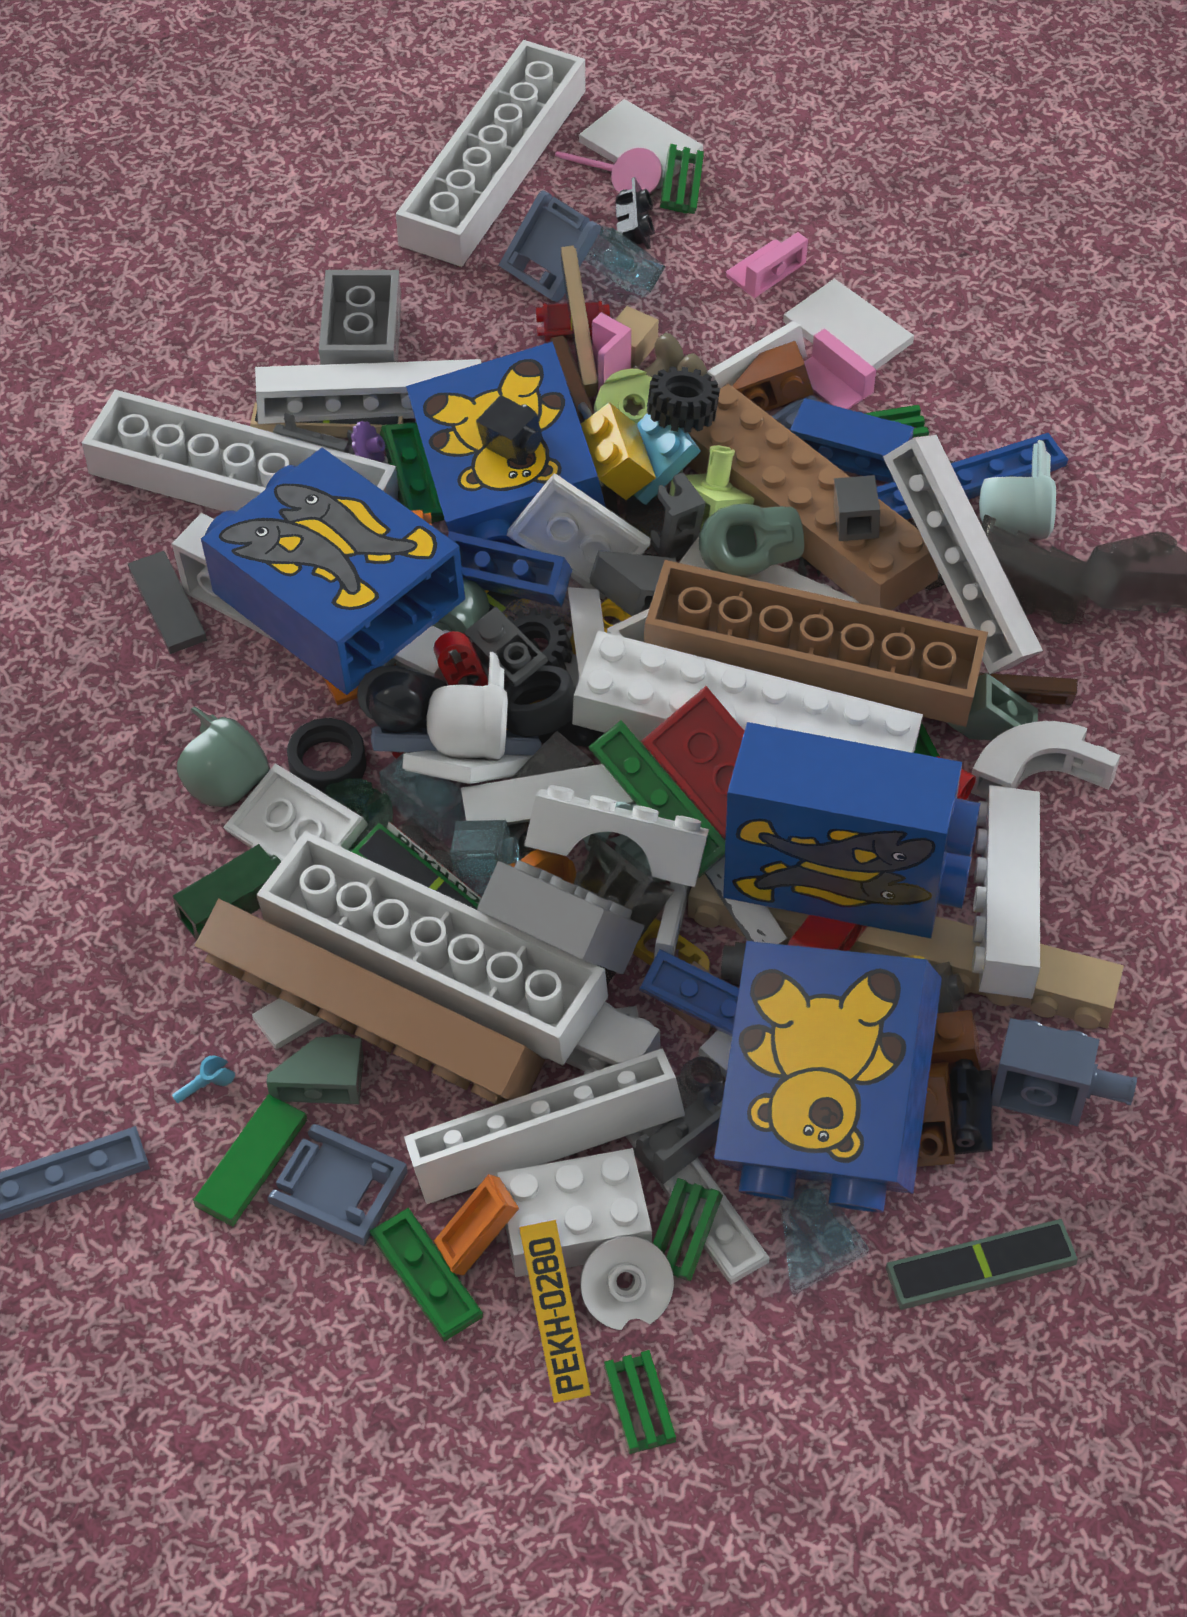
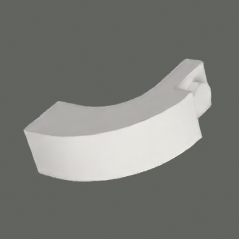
(1041, 748)

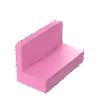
(769, 265)
(610, 347)
(838, 372)

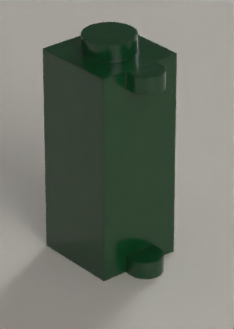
(233, 883)

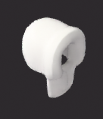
(470, 718)

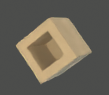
(643, 333)

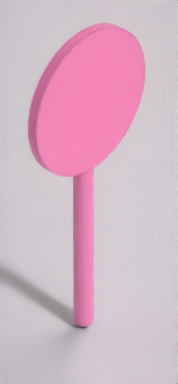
(635, 163)

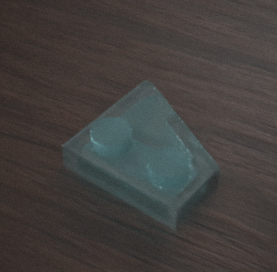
(817, 1237)

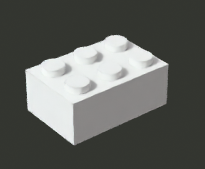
(587, 1197)

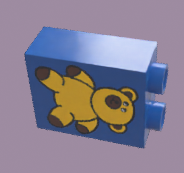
(476, 486)
(828, 1073)

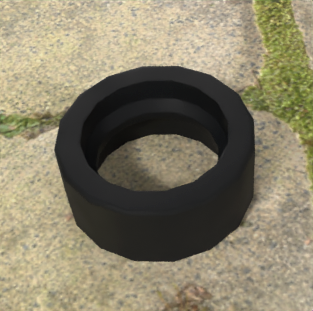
(546, 715)
(323, 731)

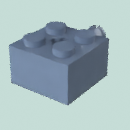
(1053, 1073)

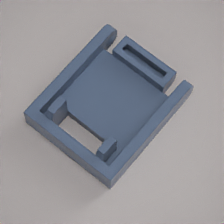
(540, 238)
(332, 1181)

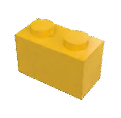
(617, 451)

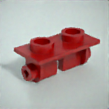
(557, 318)

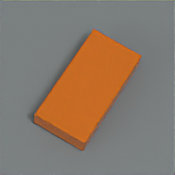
(476, 1224)

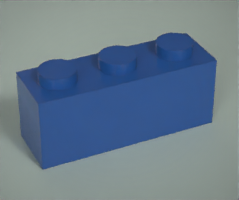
(850, 438)
(514, 569)

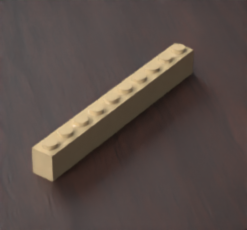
(1066, 983)

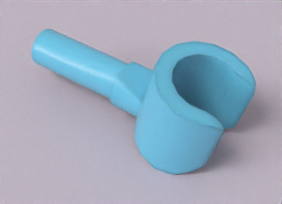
(209, 1072)

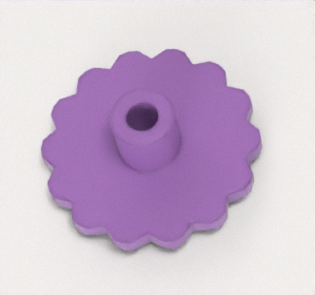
(367, 442)

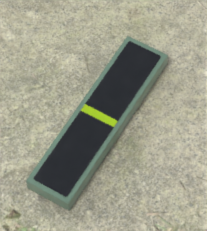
(981, 1264)

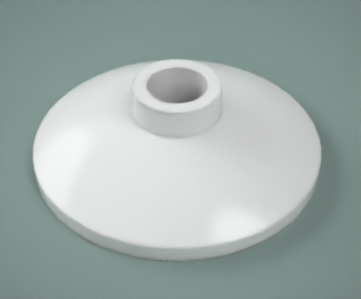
(646, 1295)

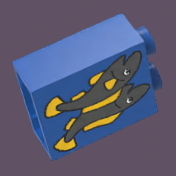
(333, 568)
(846, 830)

